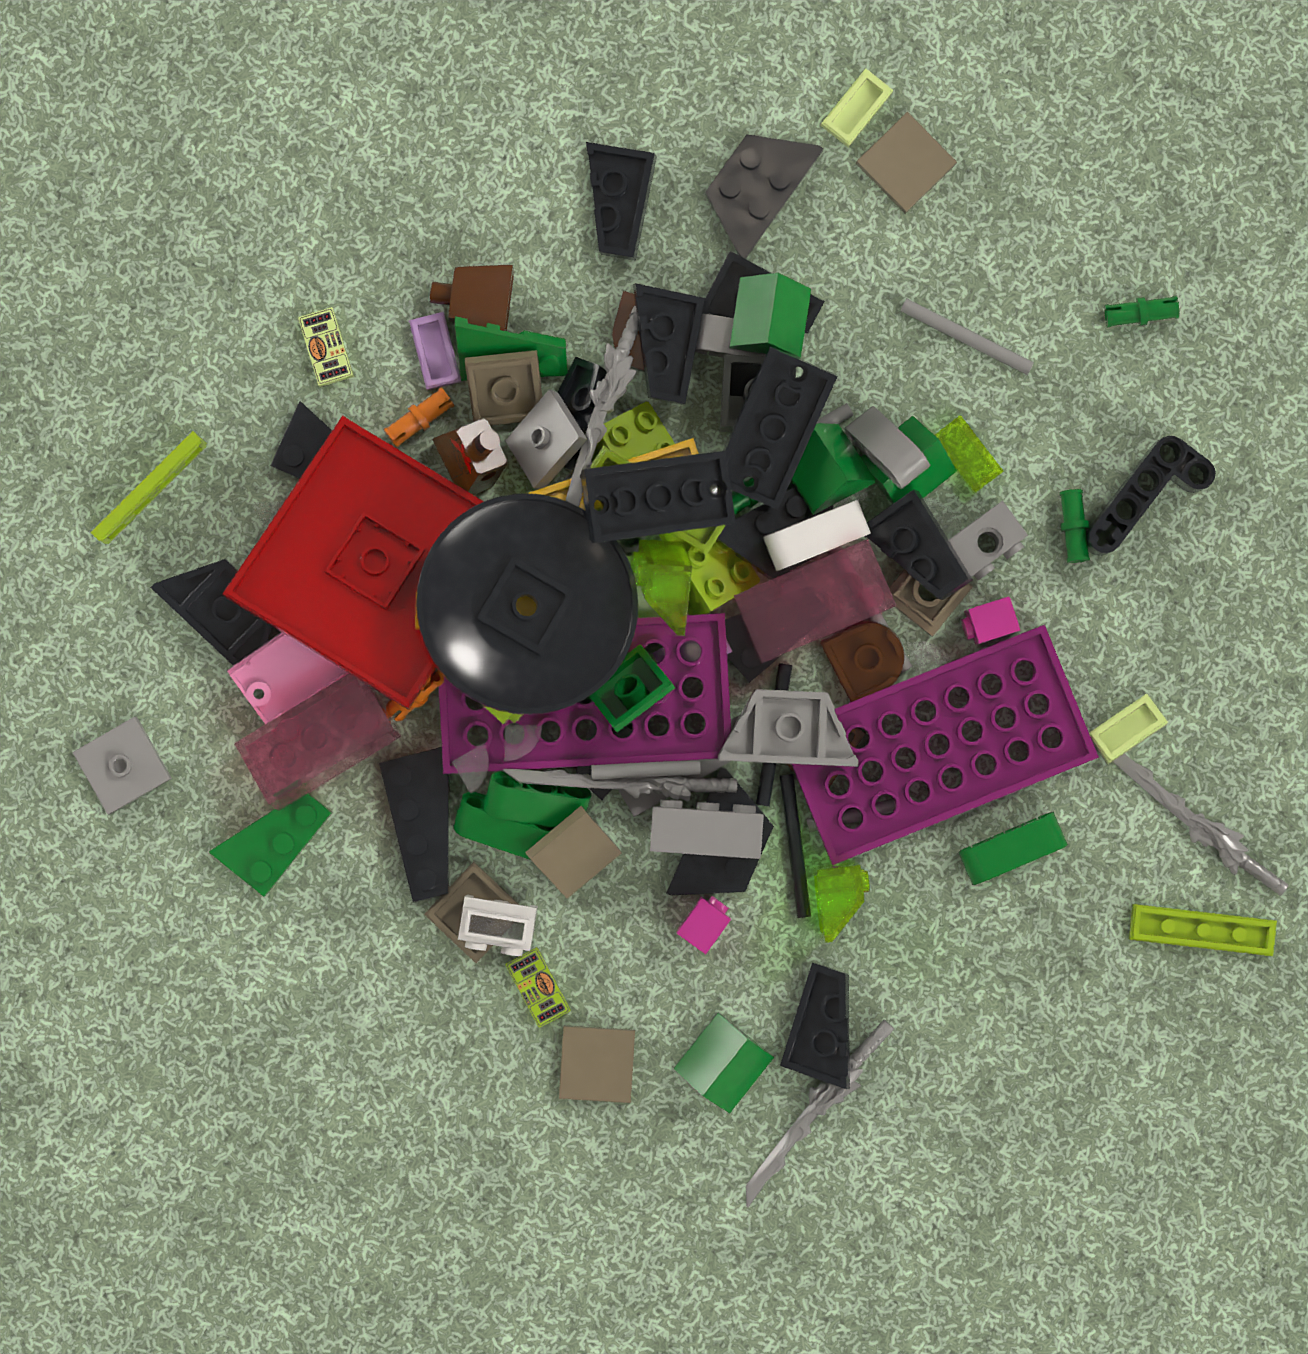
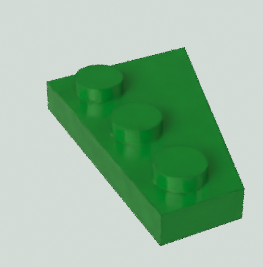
(490, 340)
(272, 843)

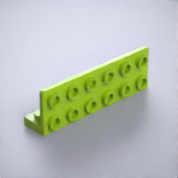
(713, 575)

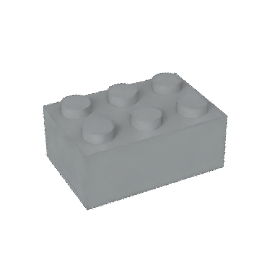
(706, 830)

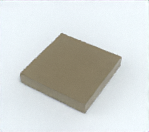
(906, 162)
(503, 386)
(573, 852)
(448, 909)
(597, 1064)

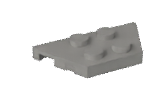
(789, 730)

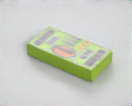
(538, 987)

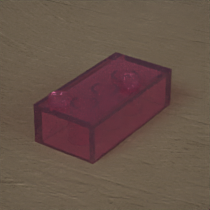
(814, 601)
(317, 740)

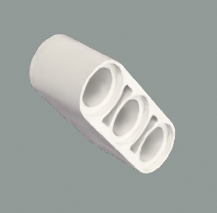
(817, 535)

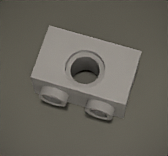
(1002, 527)

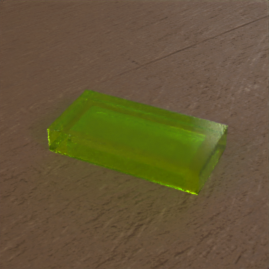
(968, 454)

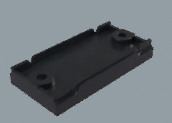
(775, 425)
(657, 496)

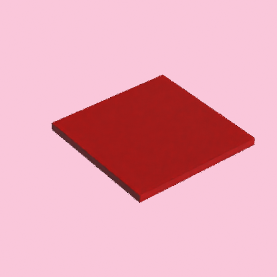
(348, 559)

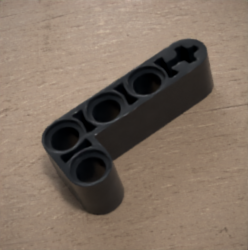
(1140, 499)

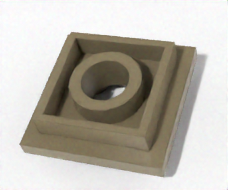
(926, 614)

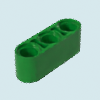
(532, 802)
(501, 834)
(1013, 849)

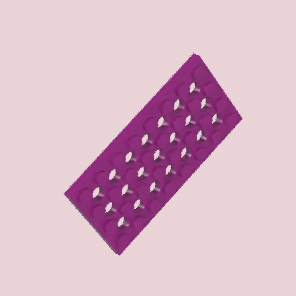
(605, 747)
(974, 789)

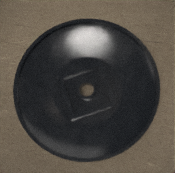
(536, 551)

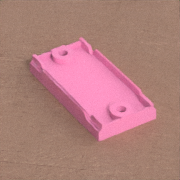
(285, 674)

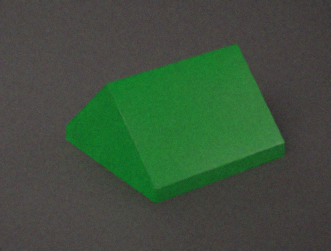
(770, 313)
(940, 464)
(830, 469)
(632, 689)
(723, 1063)

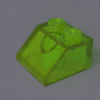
(665, 579)
(838, 896)

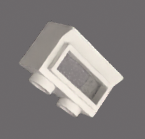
(497, 925)

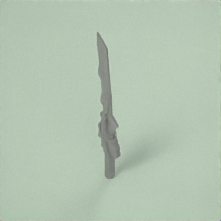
(604, 396)
(670, 786)
(1202, 829)
(820, 1100)

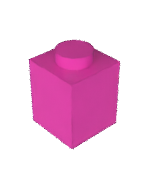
(990, 621)
(704, 923)

